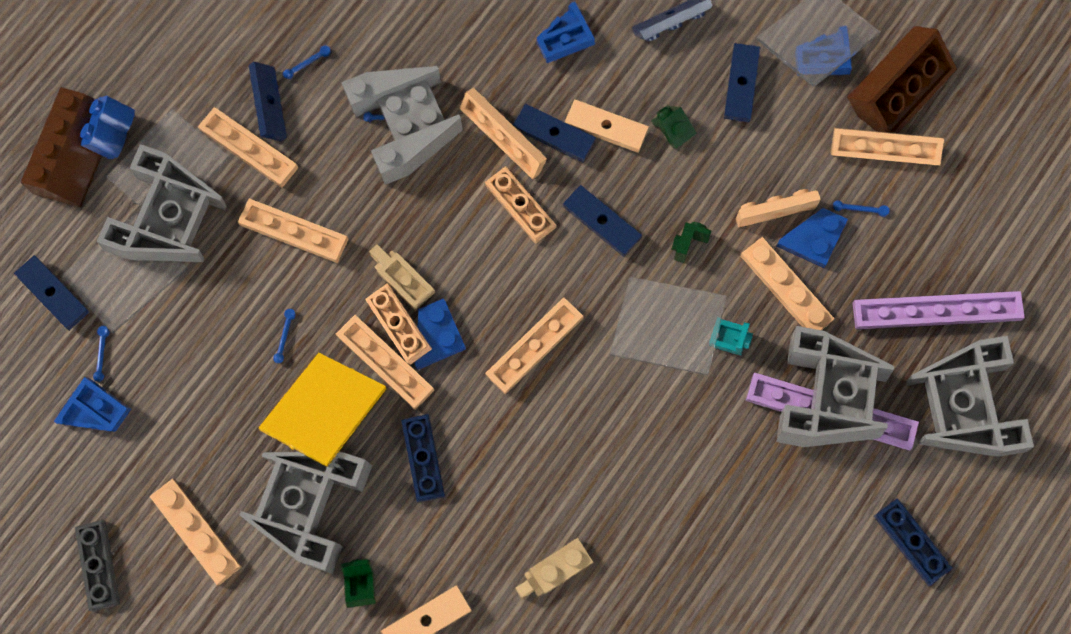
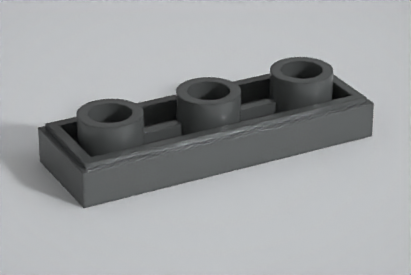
(99, 583)

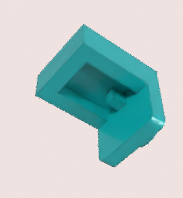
(733, 337)

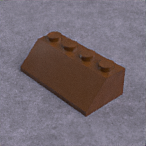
(903, 81)
(59, 163)

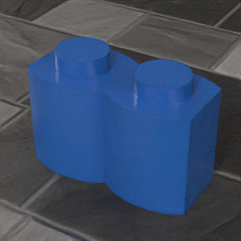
(107, 127)

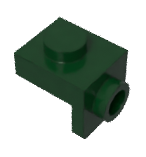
(674, 125)
(690, 231)
(358, 583)

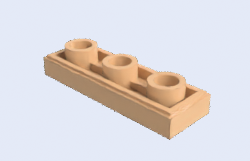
(621, 131)
(777, 207)
(530, 215)
(406, 334)
(442, 610)

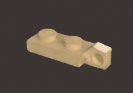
(402, 277)
(555, 569)

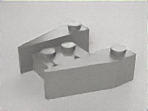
(409, 113)
(167, 215)
(841, 392)
(964, 403)
(297, 500)

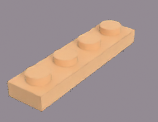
(503, 133)
(887, 146)
(248, 147)
(293, 230)
(786, 286)
(534, 345)
(385, 362)
(195, 532)

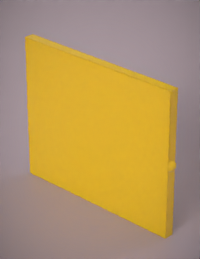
(322, 409)

